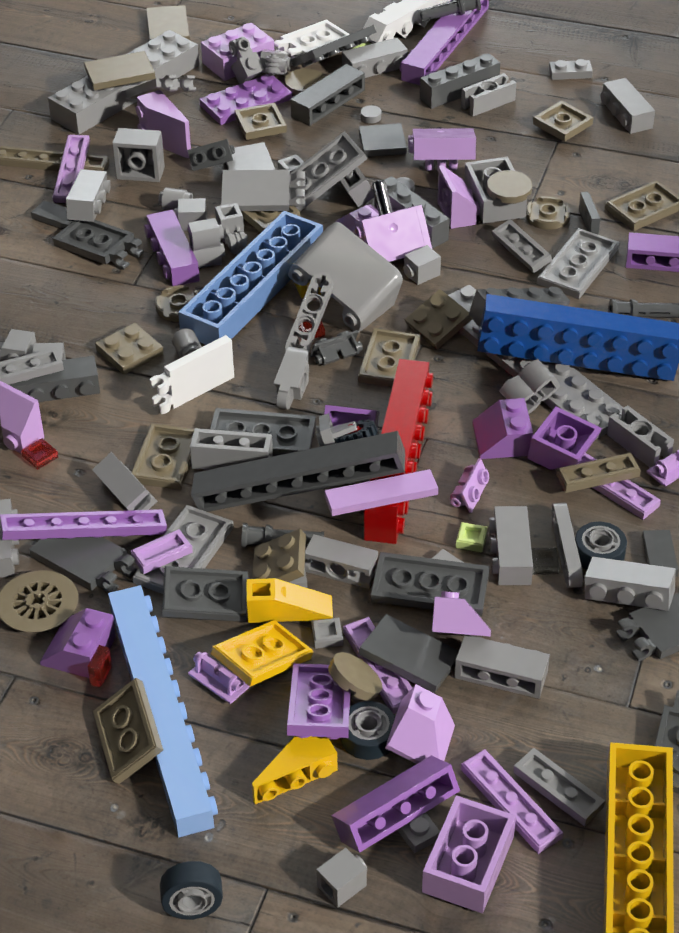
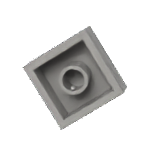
(138, 154)

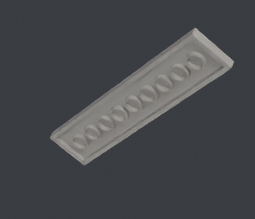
(575, 392)

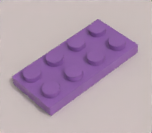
(248, 94)
(317, 704)

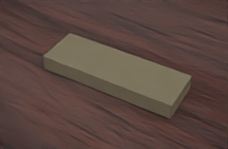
(598, 472)

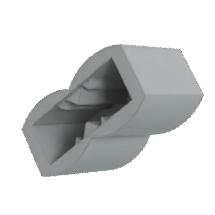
(206, 242)
(533, 383)

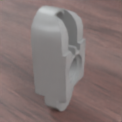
(292, 377)

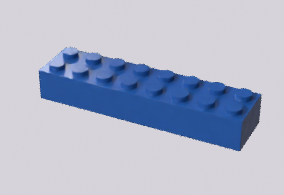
(579, 337)

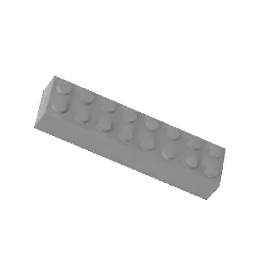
(82, 107)

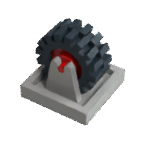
(329, 434)

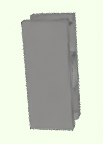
(488, 94)
(639, 436)
(124, 484)
(341, 561)

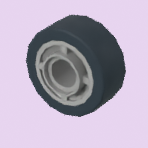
(600, 541)
(368, 730)
(191, 890)

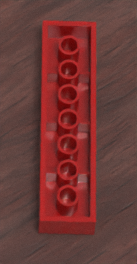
(406, 415)

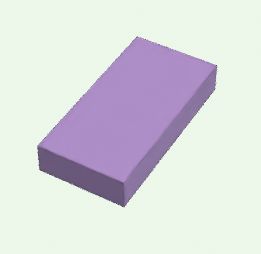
(161, 551)

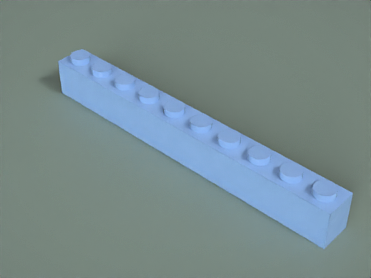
(178, 762)

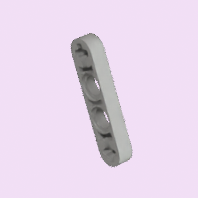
(307, 315)
(566, 545)

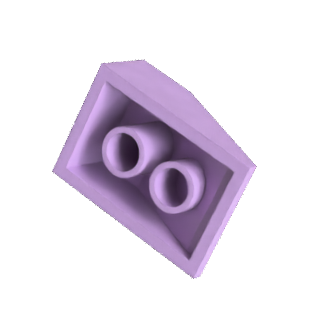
(160, 114)

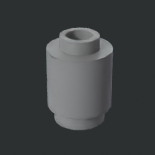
(169, 197)
(185, 342)

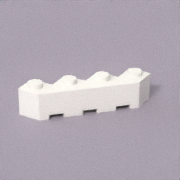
(399, 19)

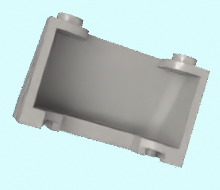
(360, 276)

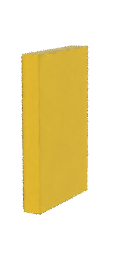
(261, 652)

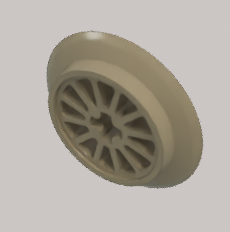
(57, 599)

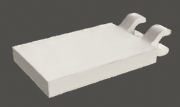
(309, 38)
(193, 374)

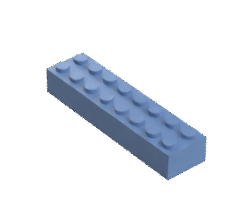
(249, 279)

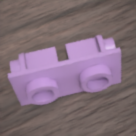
(666, 470)
(471, 486)
(217, 678)

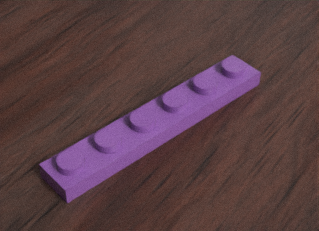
(82, 524)

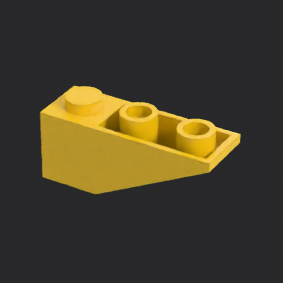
(284, 602)
(294, 766)

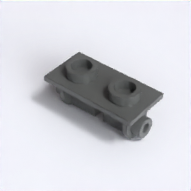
(211, 154)
(326, 349)

